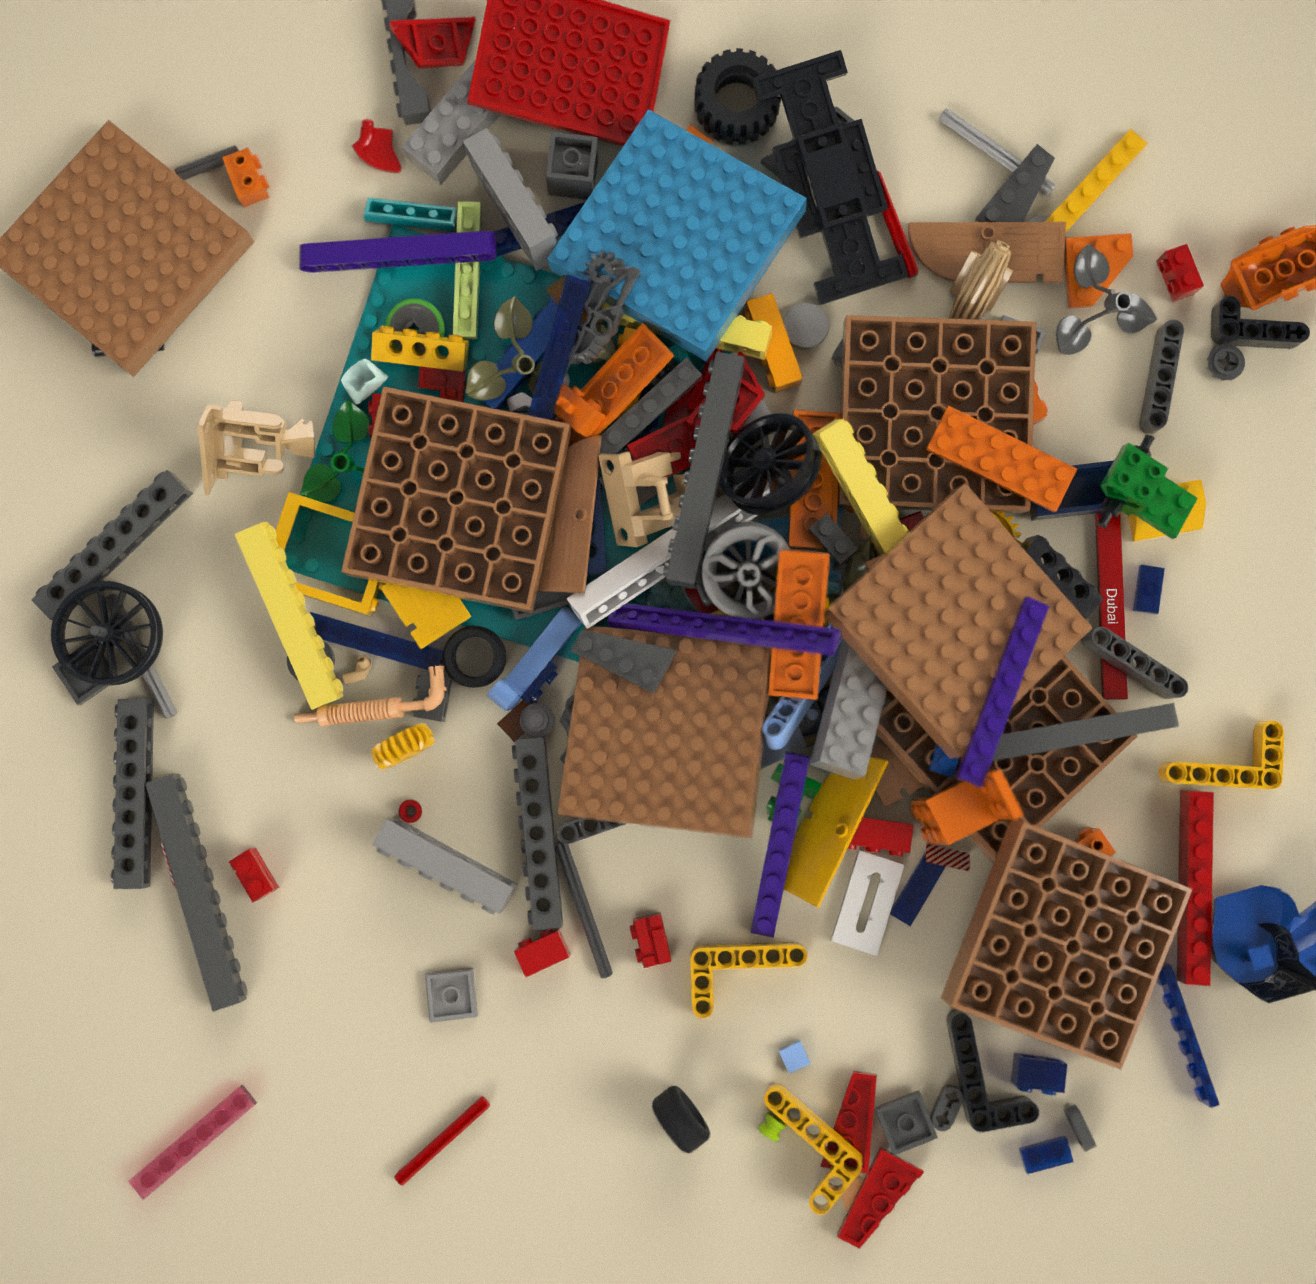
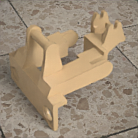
(227, 454)
(623, 496)

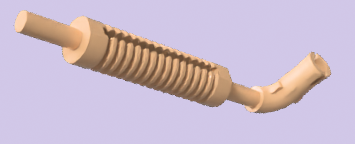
(377, 709)

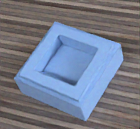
(794, 1056)

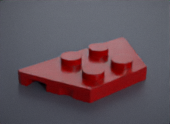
(435, 41)
(748, 399)

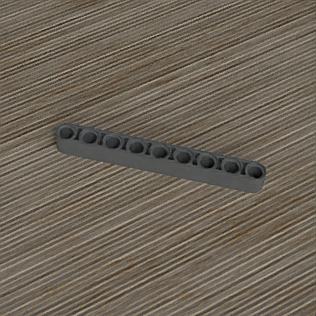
(1086, 731)

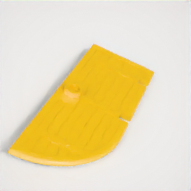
(430, 612)
(826, 836)

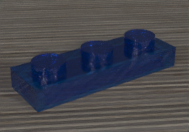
(916, 891)

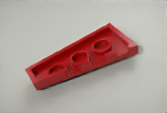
(856, 1118)
(881, 1189)

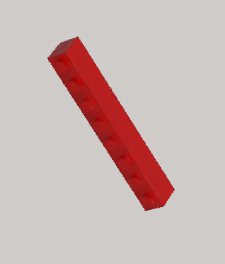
(1196, 873)

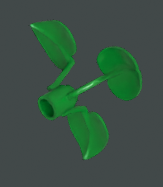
(320, 481)

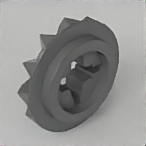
(1234, 357)

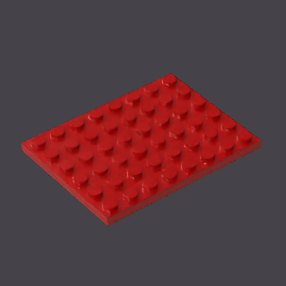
(570, 65)

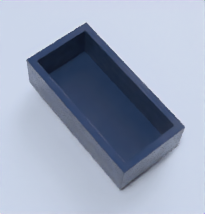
(1082, 496)

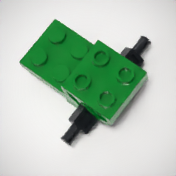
(1139, 487)

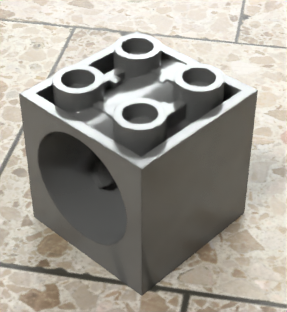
(572, 165)

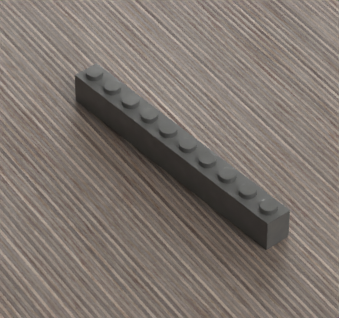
(705, 470)
(196, 891)

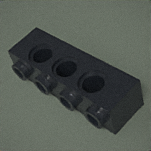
(1086, 596)

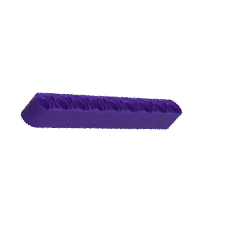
(398, 251)

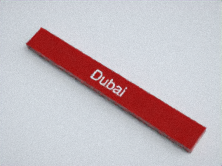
(1112, 606)

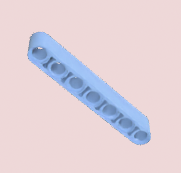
(795, 707)

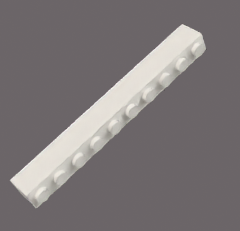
(646, 567)

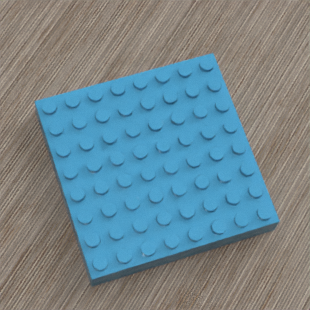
(692, 226)

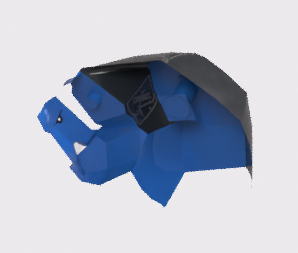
(1265, 942)

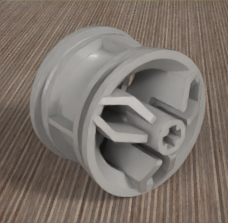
(747, 572)

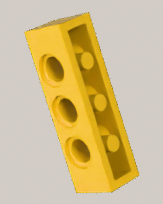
(385, 352)

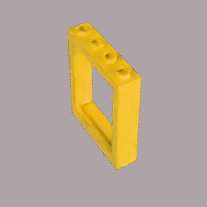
(283, 530)

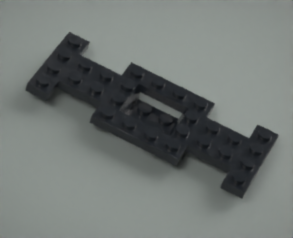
(839, 173)

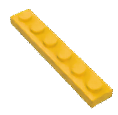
(1098, 179)

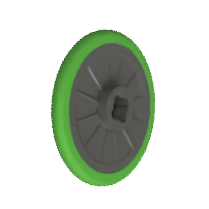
(418, 312)

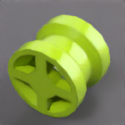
(772, 1126)

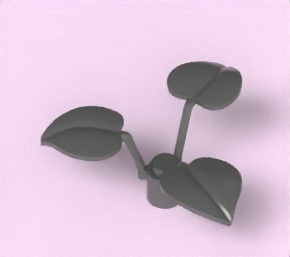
(1133, 315)

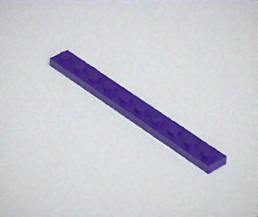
(727, 628)

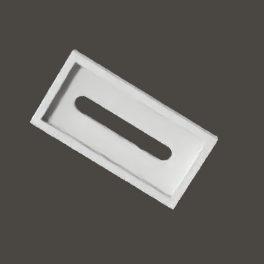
(845, 927)

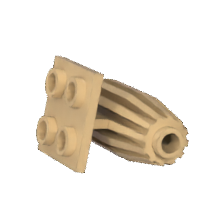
(981, 281)

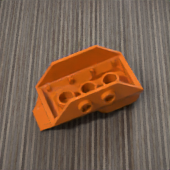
(1274, 269)

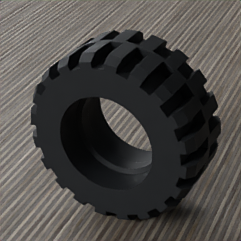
(728, 124)

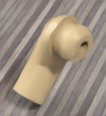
(361, 670)

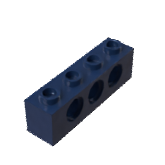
(598, 563)

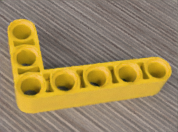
(1232, 773)
(736, 962)
(818, 1142)

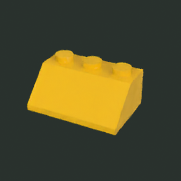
(1141, 530)

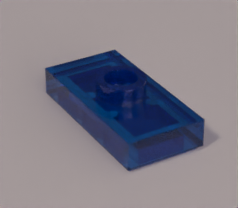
(1148, 589)

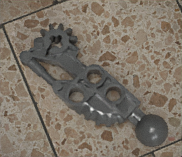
(590, 336)

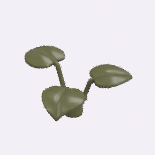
(483, 379)

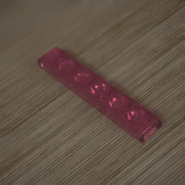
(192, 1142)

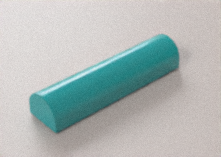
(411, 214)

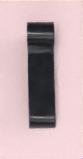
(1258, 328)

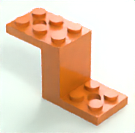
(964, 809)

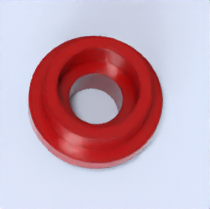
(403, 811)

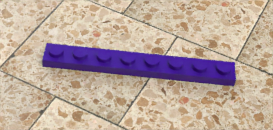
(1002, 692)
(780, 844)

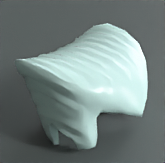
(362, 380)

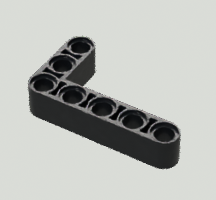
(976, 1081)

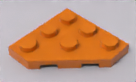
(1117, 251)

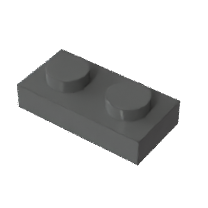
(832, 539)

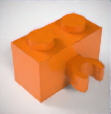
(577, 411)

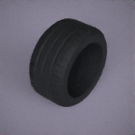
(452, 645)
(680, 1119)

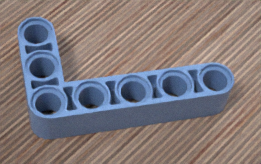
(507, 691)

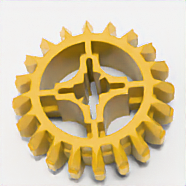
(402, 746)

